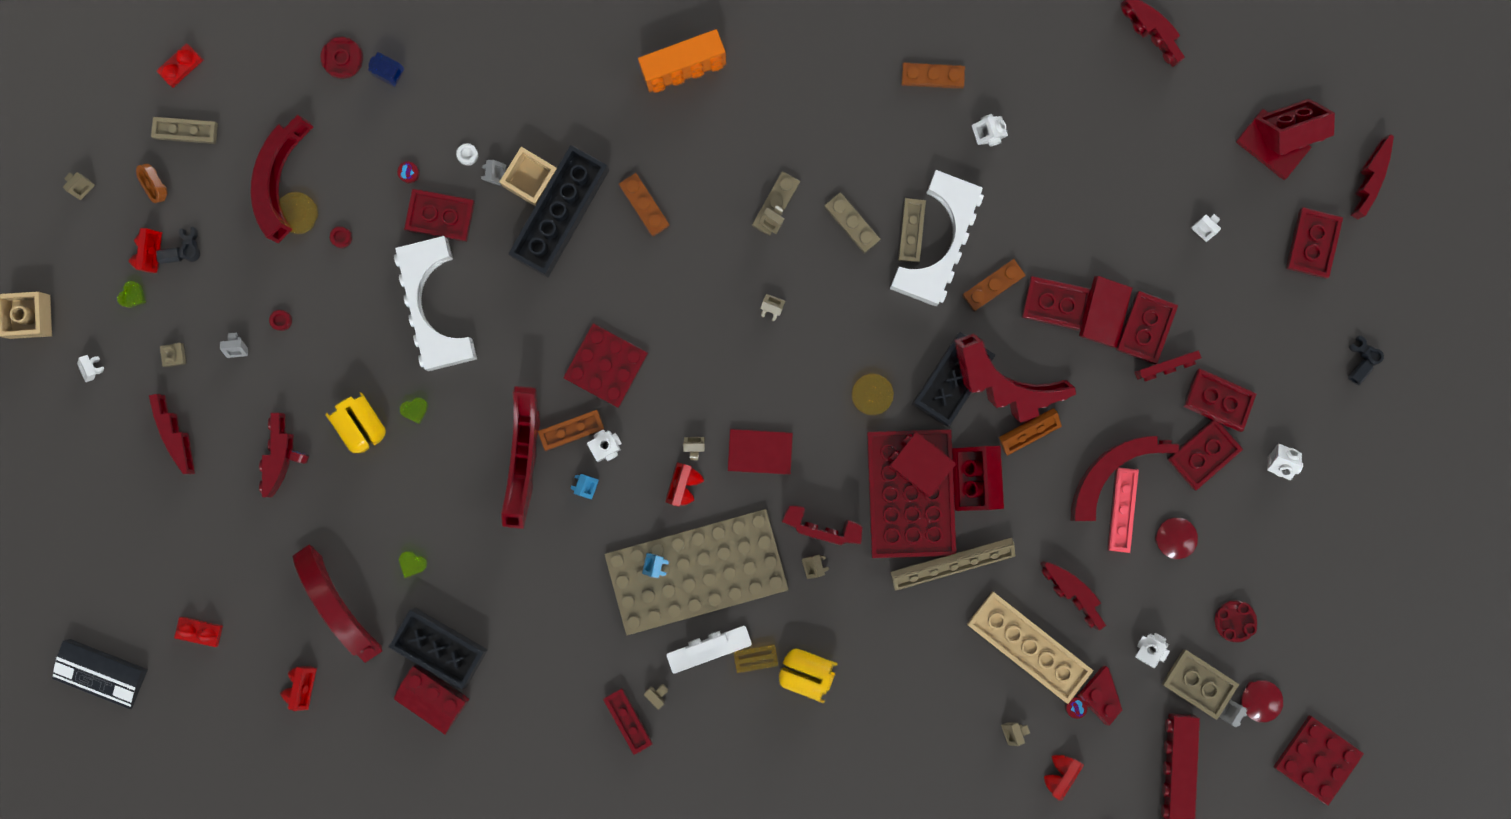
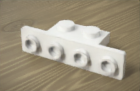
(708, 649)

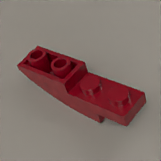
(1149, 21)
(276, 464)
(1070, 586)

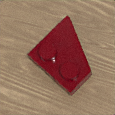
(1102, 696)

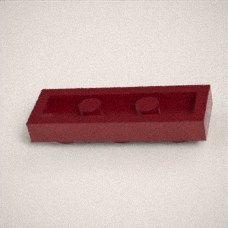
(1168, 366)
(627, 721)

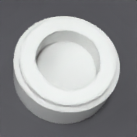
(467, 154)

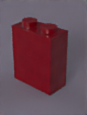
(921, 463)

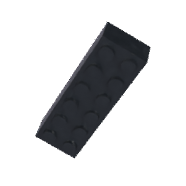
(559, 211)

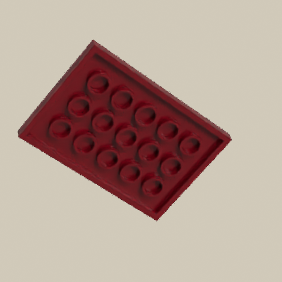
(902, 516)

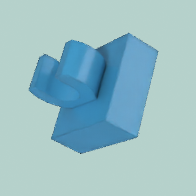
(585, 486)
(653, 565)

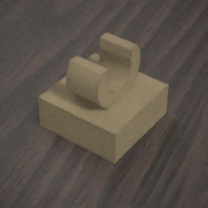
(78, 185)
(772, 219)
(772, 305)
(173, 355)
(694, 446)
(813, 566)
(655, 696)
(1014, 733)

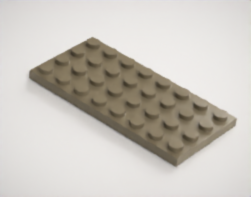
(705, 572)

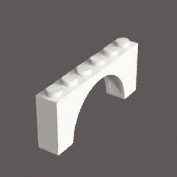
(960, 202)
(416, 265)

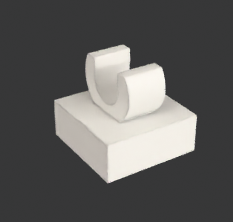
(1207, 227)
(87, 369)

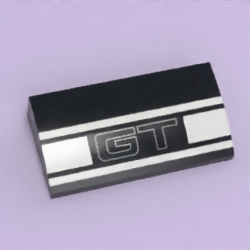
(98, 673)

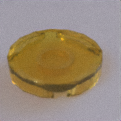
(299, 211)
(872, 394)

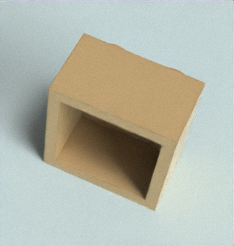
(527, 176)

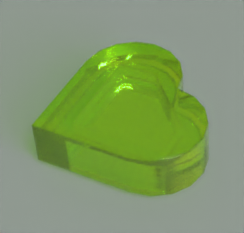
(131, 295)
(414, 410)
(411, 564)

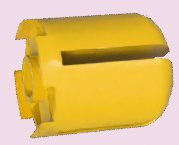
(348, 430)
(811, 665)

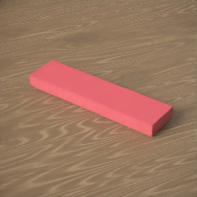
(1123, 510)

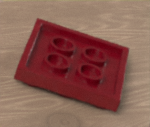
(605, 365)
(1318, 760)

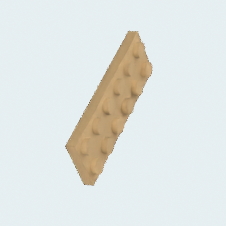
(1030, 647)

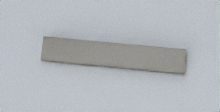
(953, 564)

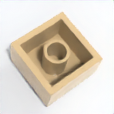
(25, 315)

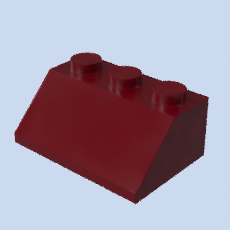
(1296, 126)
(978, 478)
(431, 698)

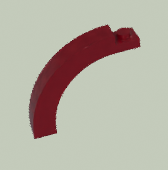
(267, 177)
(1093, 480)
(331, 607)

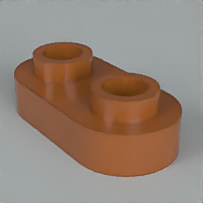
(151, 183)

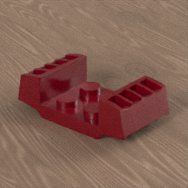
(851, 532)

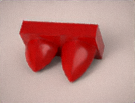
(179, 65)
(148, 243)
(682, 476)
(198, 632)
(300, 694)
(1069, 769)

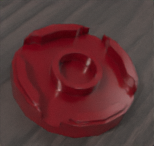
(341, 57)

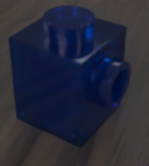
(385, 69)

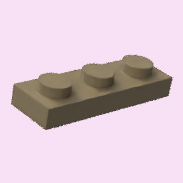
(184, 130)
(779, 196)
(852, 223)
(912, 230)

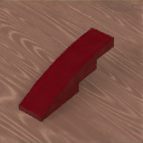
(1375, 173)
(174, 440)

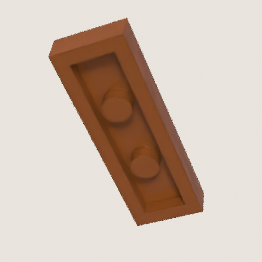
(933, 75)
(644, 204)
(993, 285)
(571, 430)
(1030, 431)

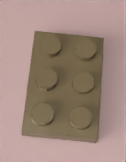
(1200, 684)

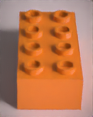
(683, 61)

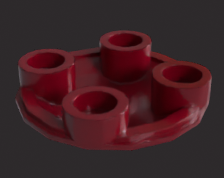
(1176, 538)
(1236, 621)
(1262, 701)

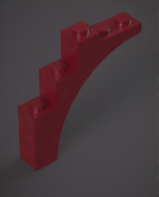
(1023, 397)
(523, 458)

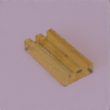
(757, 658)

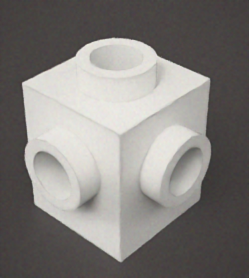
(990, 130)
(597, 449)
(1285, 462)
(1147, 655)

